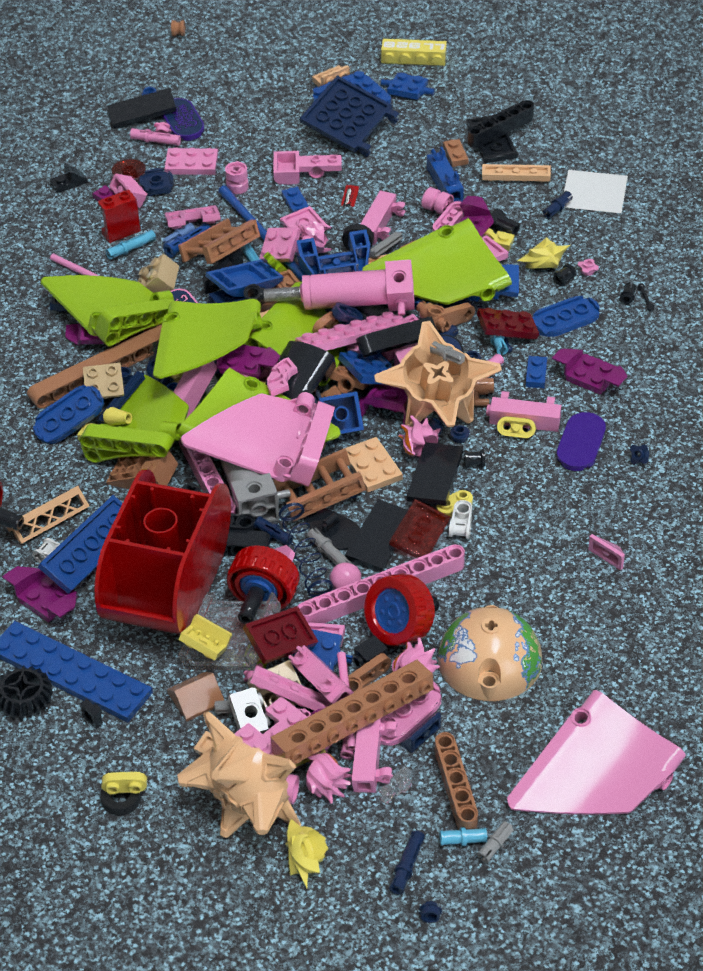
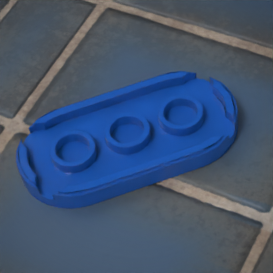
(566, 316)
(68, 414)

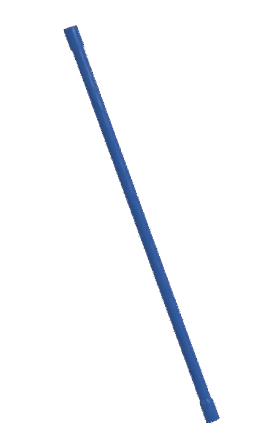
(227, 194)

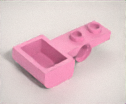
(289, 165)

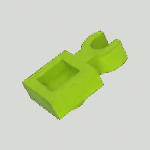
(275, 263)

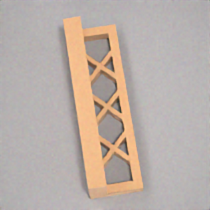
(50, 505)

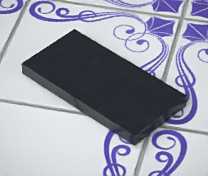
(141, 108)
(498, 149)
(435, 473)
(372, 542)

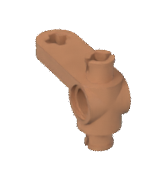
(446, 317)
(369, 672)

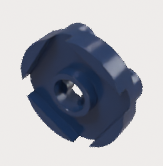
(163, 185)

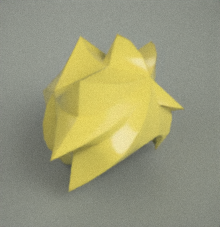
(544, 255)
(305, 850)

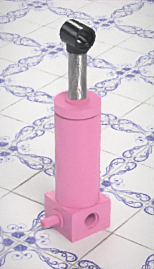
(357, 288)

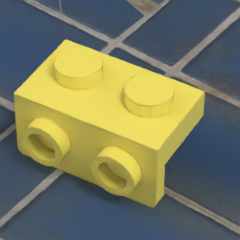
(206, 637)

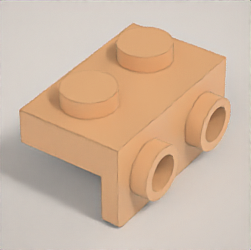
(329, 75)

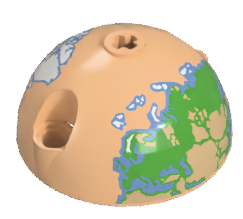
(486, 642)

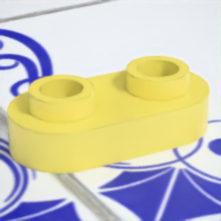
(516, 427)
(453, 498)
(124, 782)

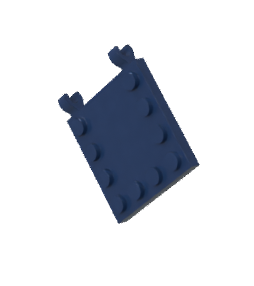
(347, 115)

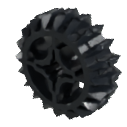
(24, 692)

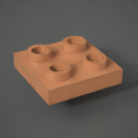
(341, 375)

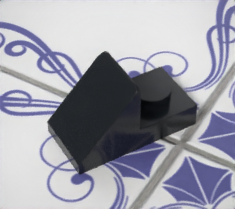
(69, 180)

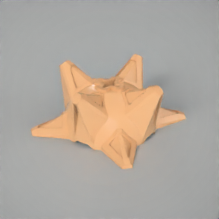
(437, 383)
(243, 779)

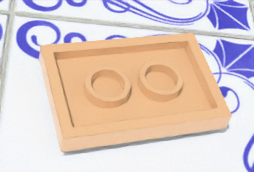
(373, 464)

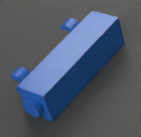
(443, 174)

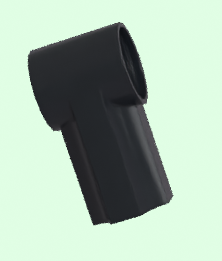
(503, 223)

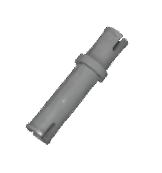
(325, 546)

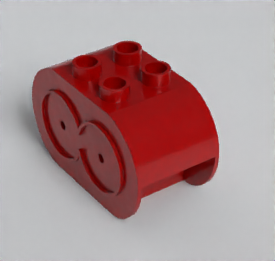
(161, 554)

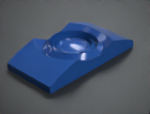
(237, 277)

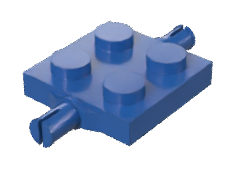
(407, 86)
(327, 648)

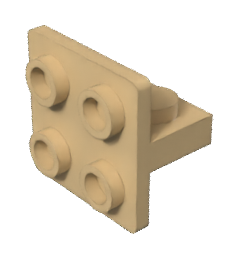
(105, 378)

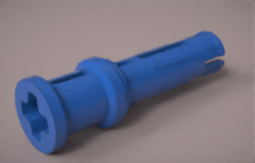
(172, 247)

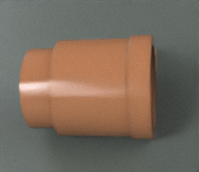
(483, 388)

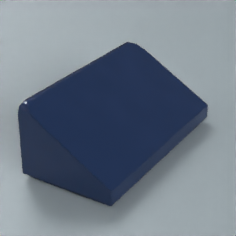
(422, 733)

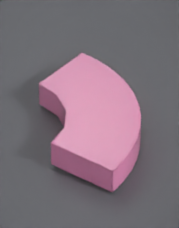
(278, 378)

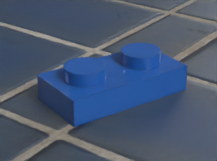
(294, 199)
(536, 372)

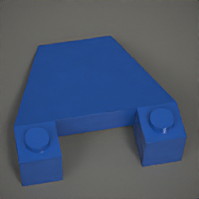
(334, 263)

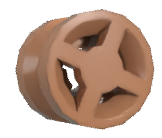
(178, 28)

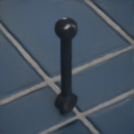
(650, 307)

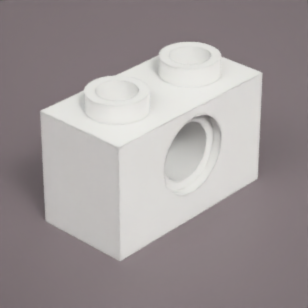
(249, 700)

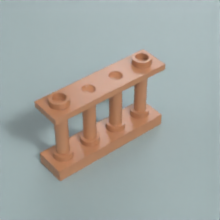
(219, 241)
(329, 494)

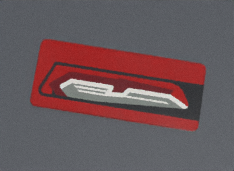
(350, 195)

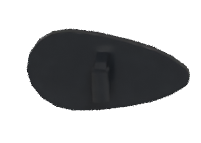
(334, 526)

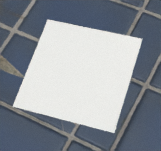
(596, 191)

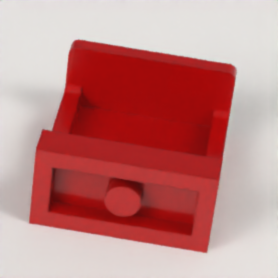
(119, 216)

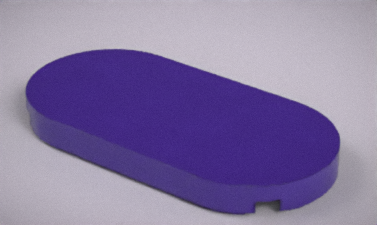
(581, 441)

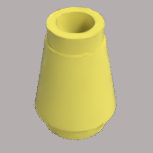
(115, 416)

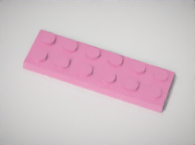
(347, 334)

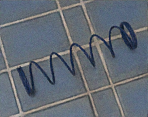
(318, 581)

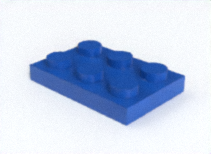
(362, 368)

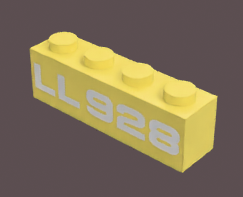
(413, 52)

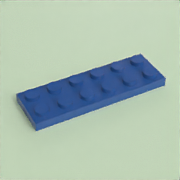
(81, 550)

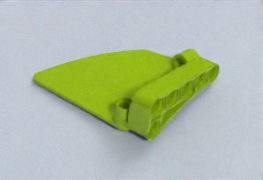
(451, 265)
(109, 305)
(202, 333)
(154, 426)

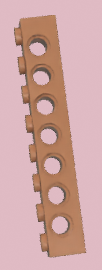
(352, 712)

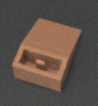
(128, 468)

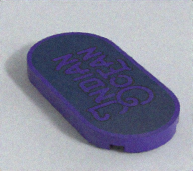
(185, 120)

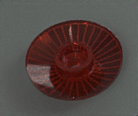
(129, 167)

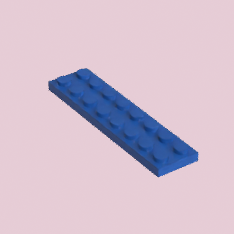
(74, 671)

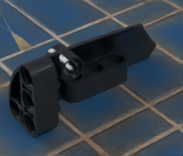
(312, 366)

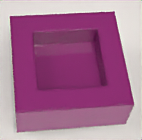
(102, 193)

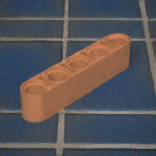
(458, 793)

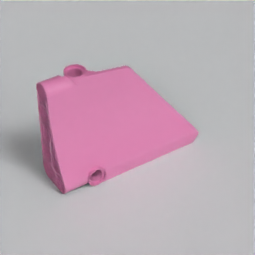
(267, 436)
(597, 764)

